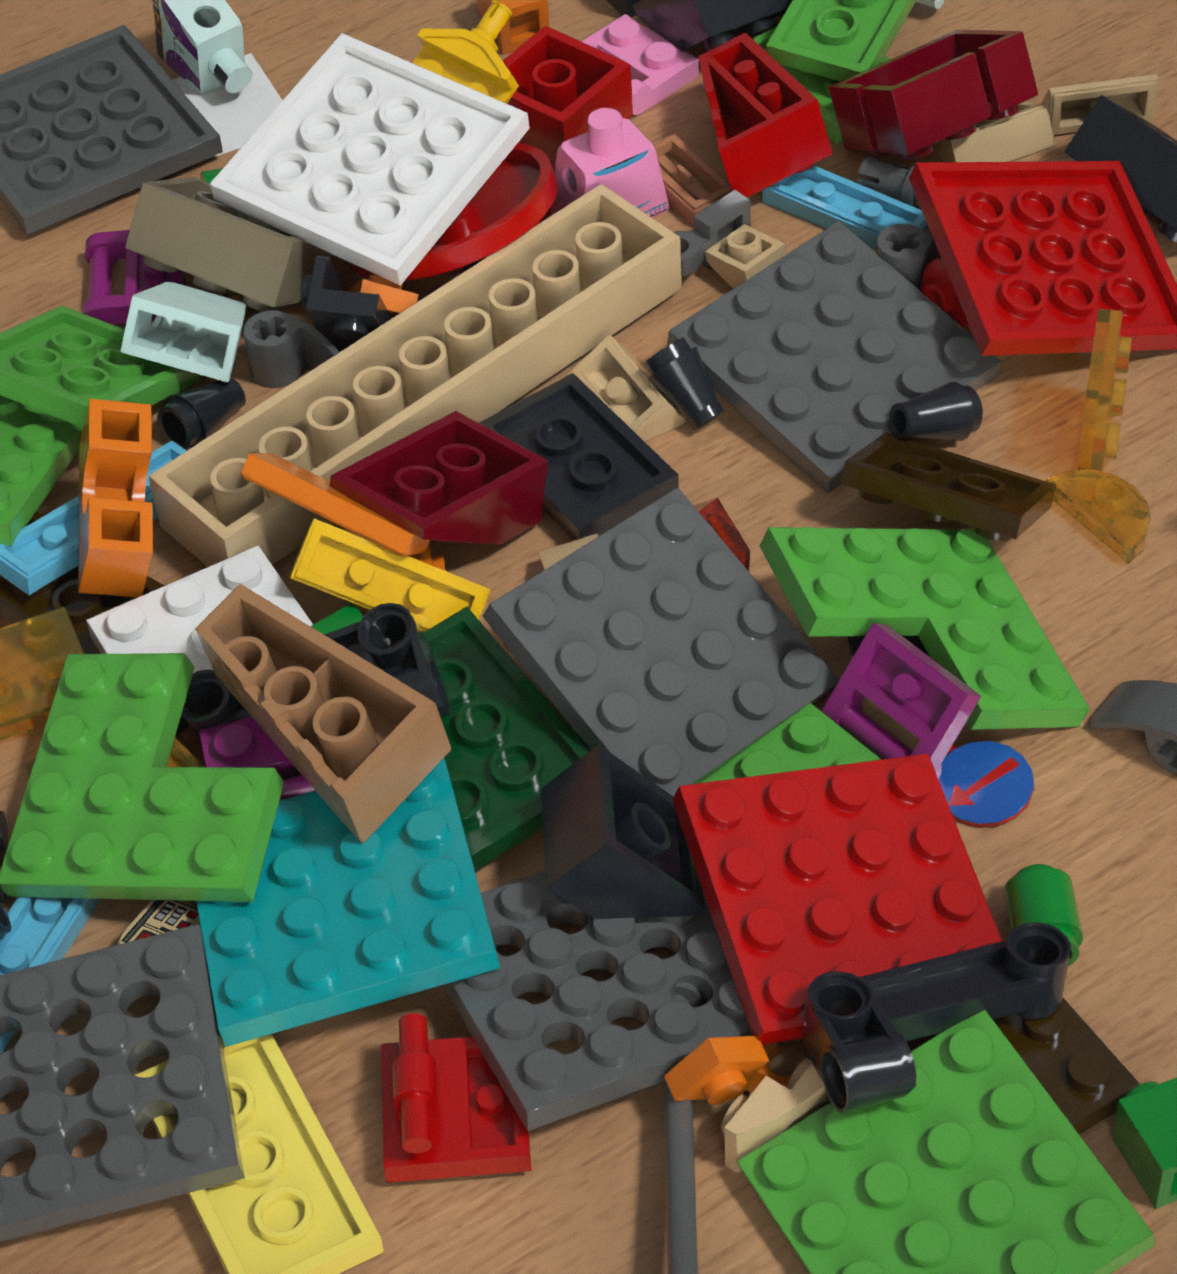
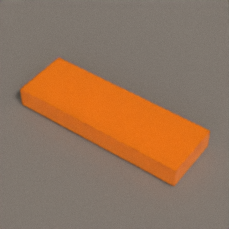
(318, 497)

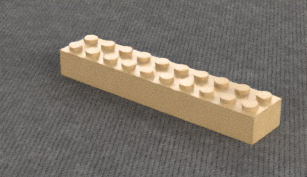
(456, 350)

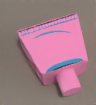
(613, 156)

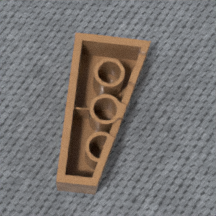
(329, 711)

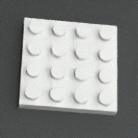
(370, 158)

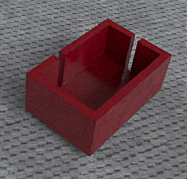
(934, 93)

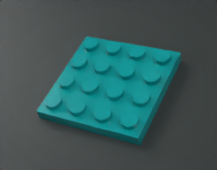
(348, 919)

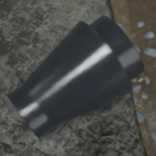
(684, 382)
(199, 412)
(939, 414)

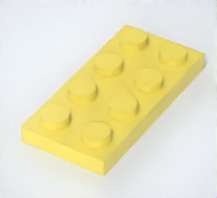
(296, 1199)

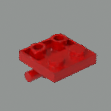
(445, 1110)

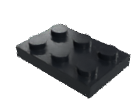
(595, 461)

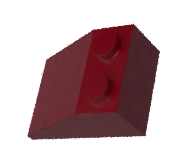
(451, 483)

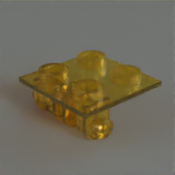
(32, 666)

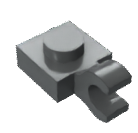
(710, 227)

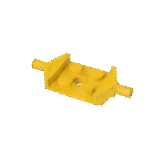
(470, 55)

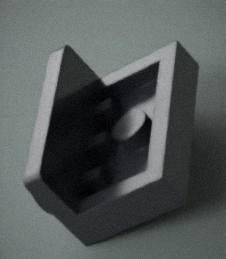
(337, 312)

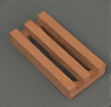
(682, 192)

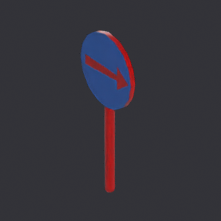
(986, 783)

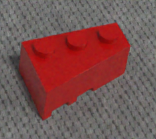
(760, 116)

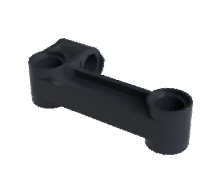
(371, 639)
(862, 1024)

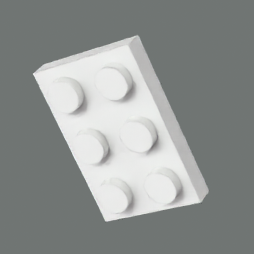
(168, 616)

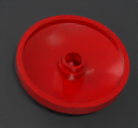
(496, 216)

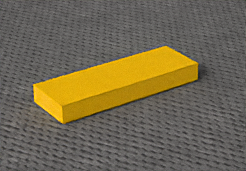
(375, 576)

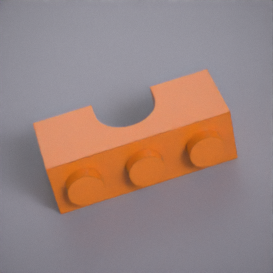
(112, 503)

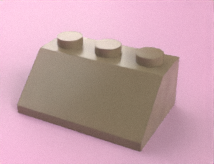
(188, 230)

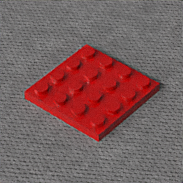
(1045, 250)
(830, 876)

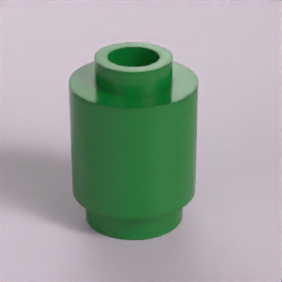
(1045, 897)

